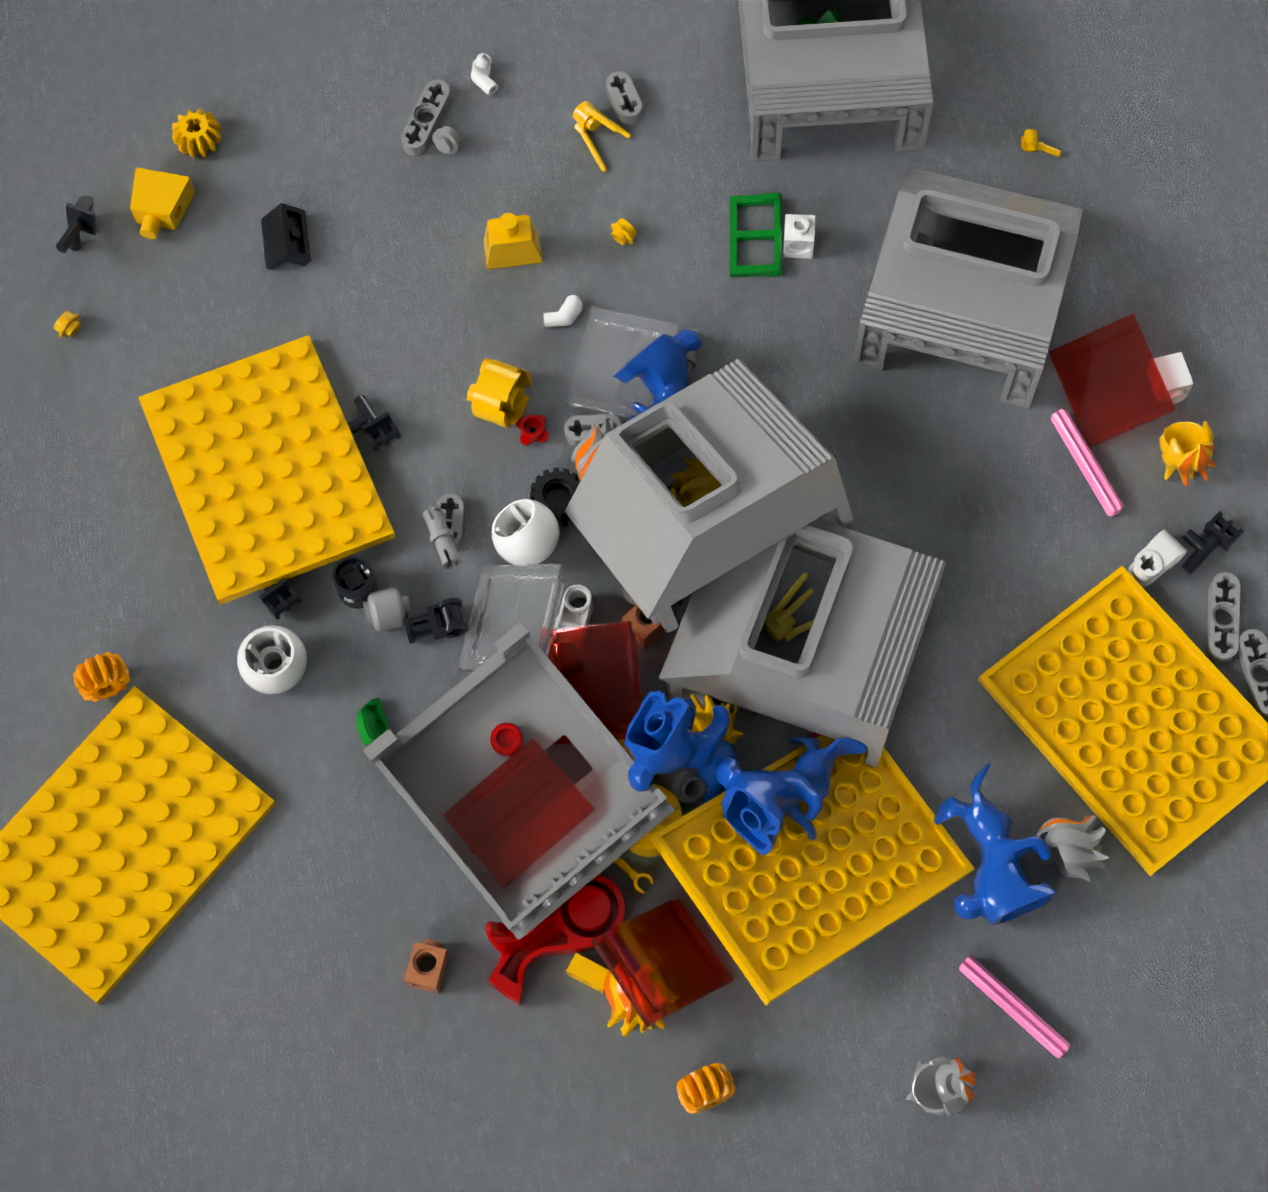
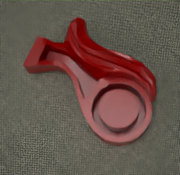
(565, 931)

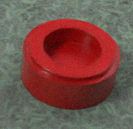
(506, 739)

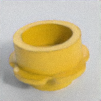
(623, 232)
(67, 324)

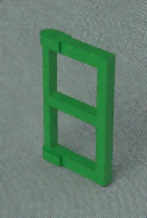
(775, 234)

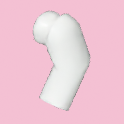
(480, 74)
(566, 315)

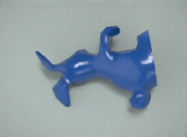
(661, 366)
(664, 742)
(761, 798)
(1000, 883)

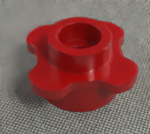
(532, 421)

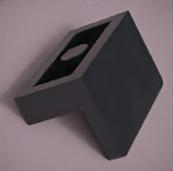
(285, 236)

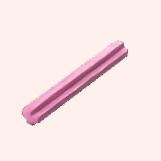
(1087, 462)
(1014, 1007)

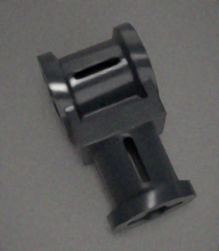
(437, 621)

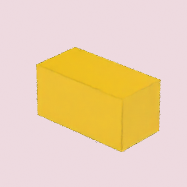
(587, 972)

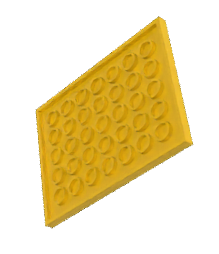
(265, 469)
(1134, 719)
(121, 843)
(817, 897)

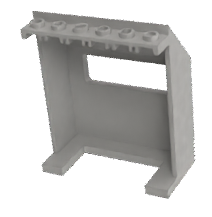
(835, 74)
(964, 303)
(760, 453)
(854, 651)
(450, 753)

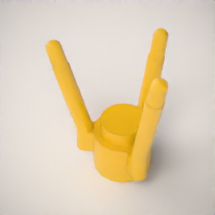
(591, 119)

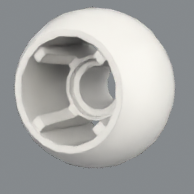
(525, 532)
(266, 646)

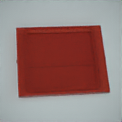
(1111, 380)
(602, 669)
(518, 812)
(661, 961)

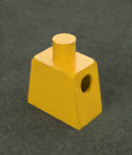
(159, 200)
(511, 242)

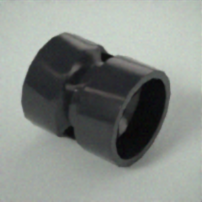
(354, 581)

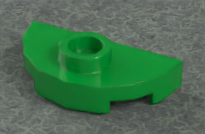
(371, 721)

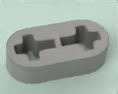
(618, 100)
(586, 422)
(458, 516)

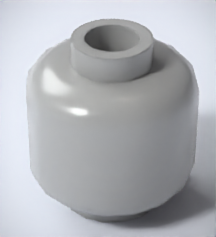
(386, 609)
(684, 784)

